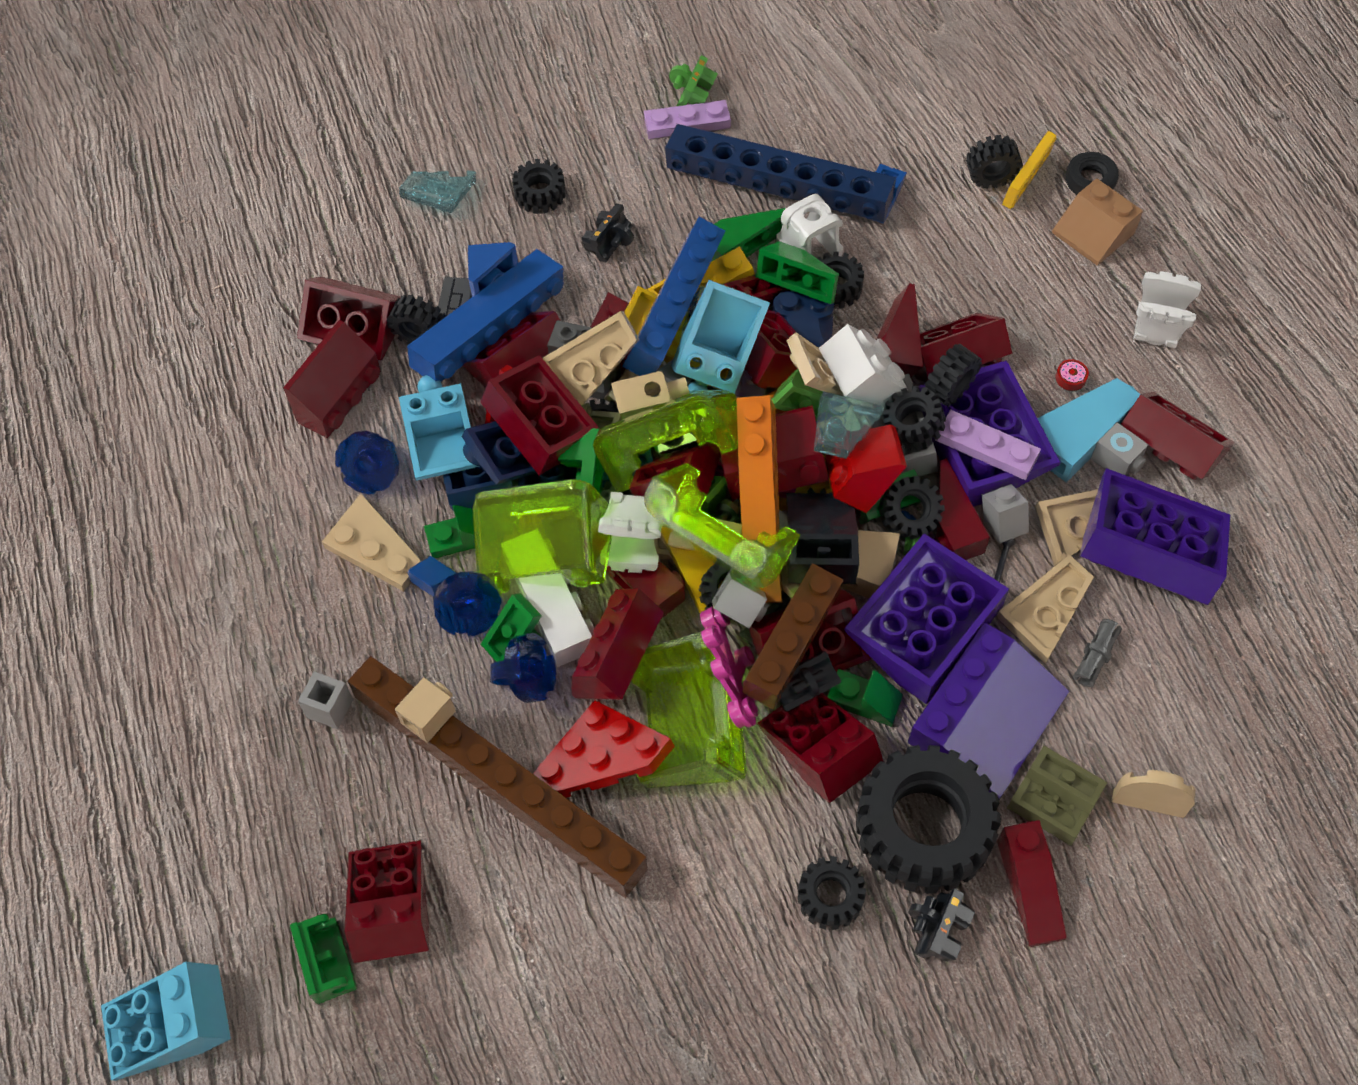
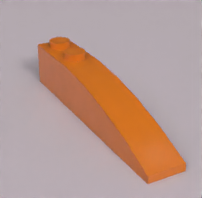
(759, 474)

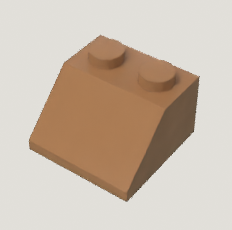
(1098, 222)

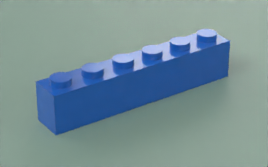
(674, 298)
(486, 317)

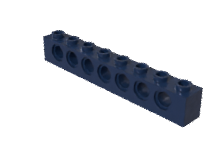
(779, 172)

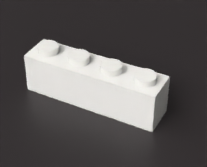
(561, 618)

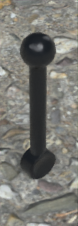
(1007, 544)

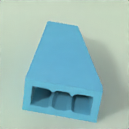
(1083, 422)

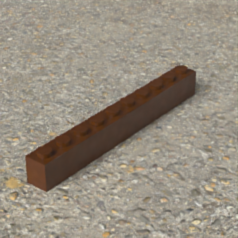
(509, 785)

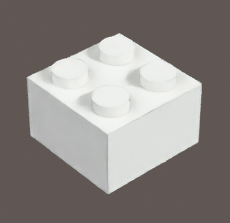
(863, 366)

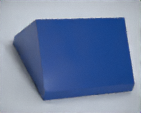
(488, 263)

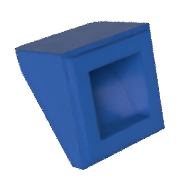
(429, 574)

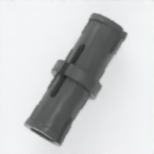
(1097, 653)

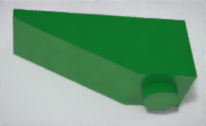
(749, 232)
(797, 271)

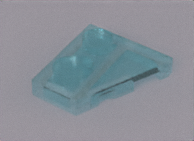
(437, 189)
(843, 423)

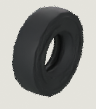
(1090, 161)

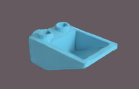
(721, 336)
(434, 428)

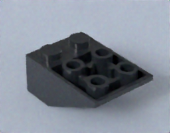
(826, 536)

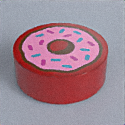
(1072, 375)

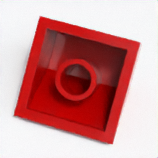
(868, 469)

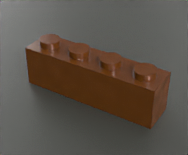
(792, 636)

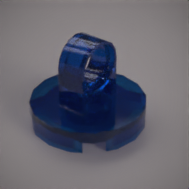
(367, 462)
(466, 603)
(526, 668)

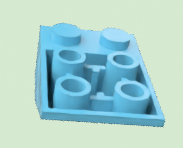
(165, 1020)

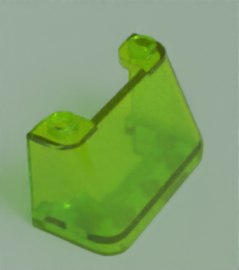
(705, 413)
(676, 506)
(541, 533)
(692, 710)

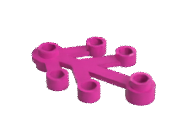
(727, 669)

